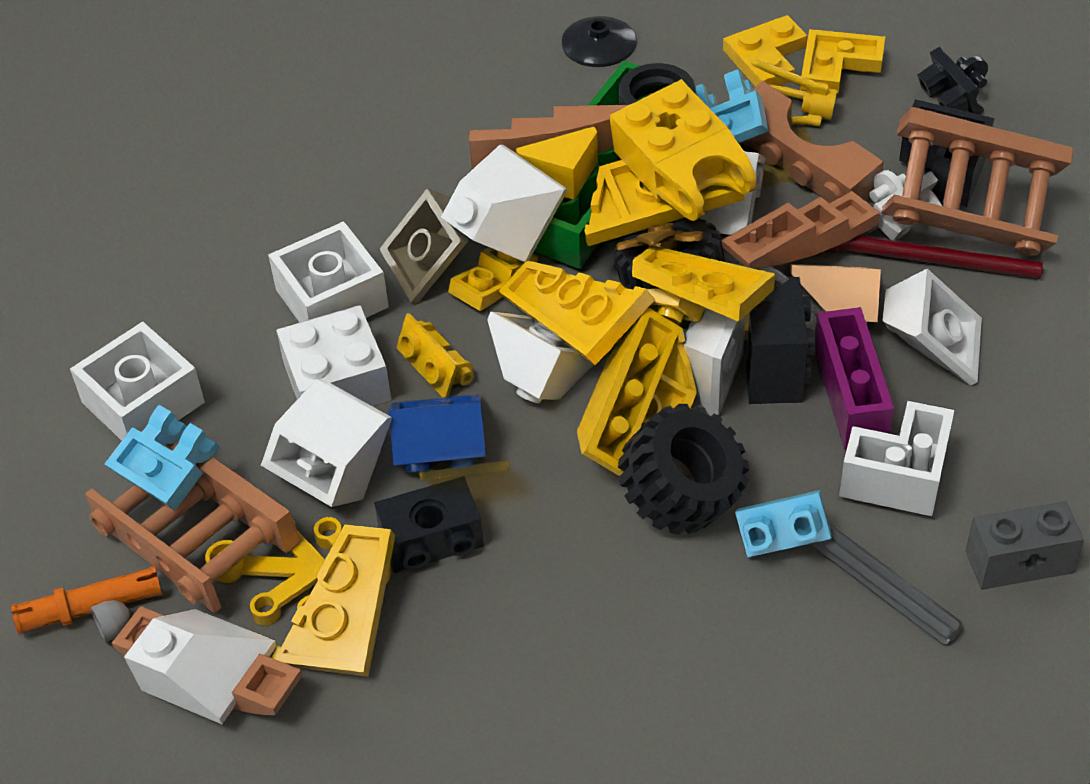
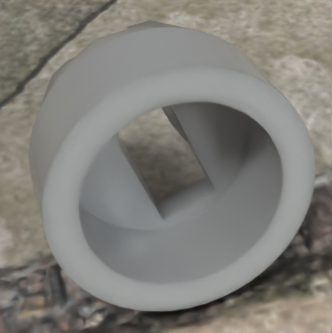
(110, 618)

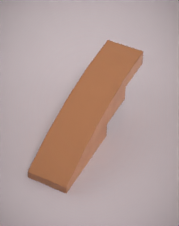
(533, 130)
(801, 233)

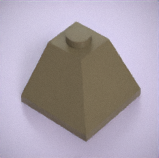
(422, 245)

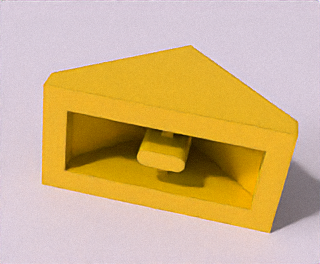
(565, 158)

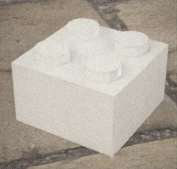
(328, 275)
(339, 351)
(133, 377)

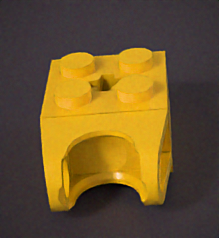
(680, 148)

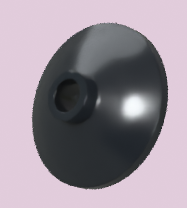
(598, 41)

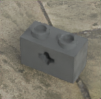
(1024, 545)

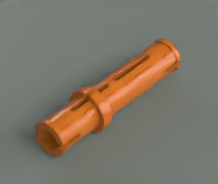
(75, 603)

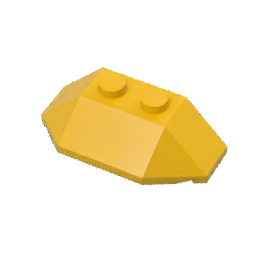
(638, 380)

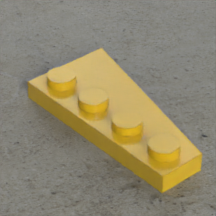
(576, 308)

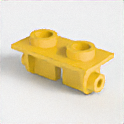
(431, 356)

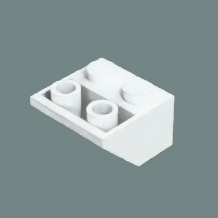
(327, 444)

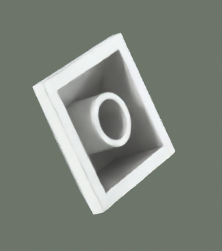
(505, 203)
(935, 323)
(714, 354)
(534, 357)
(195, 661)

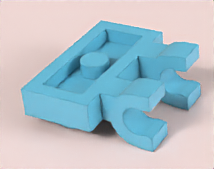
(743, 112)
(156, 469)

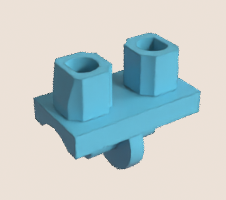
(783, 523)

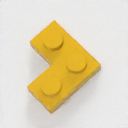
(768, 44)
(832, 51)

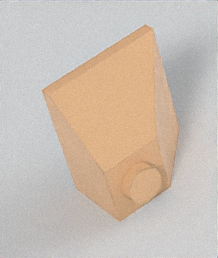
(841, 287)

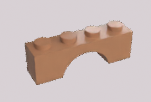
(823, 169)

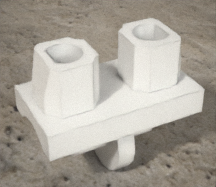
(888, 184)

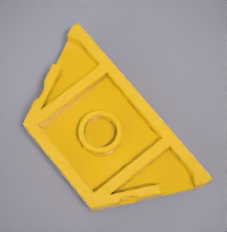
(626, 205)

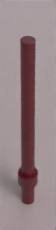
(942, 256)

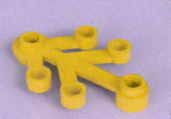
(301, 570)

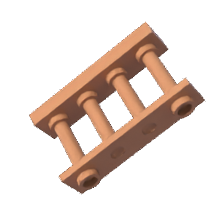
(1003, 150)
(236, 502)

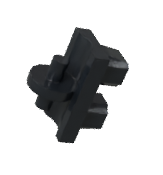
(959, 78)

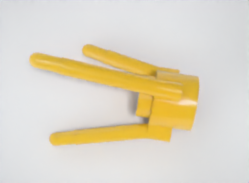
(817, 97)

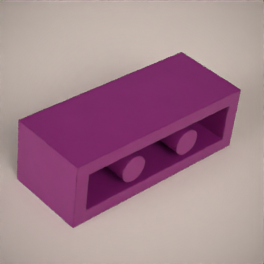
(852, 373)

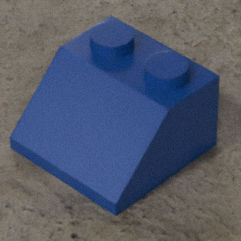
(437, 432)

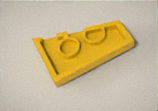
(705, 281)
(343, 611)

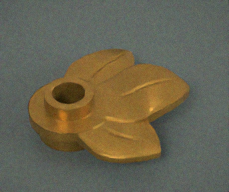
(661, 236)

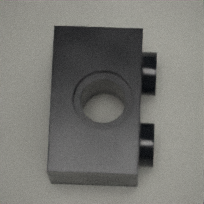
(431, 524)

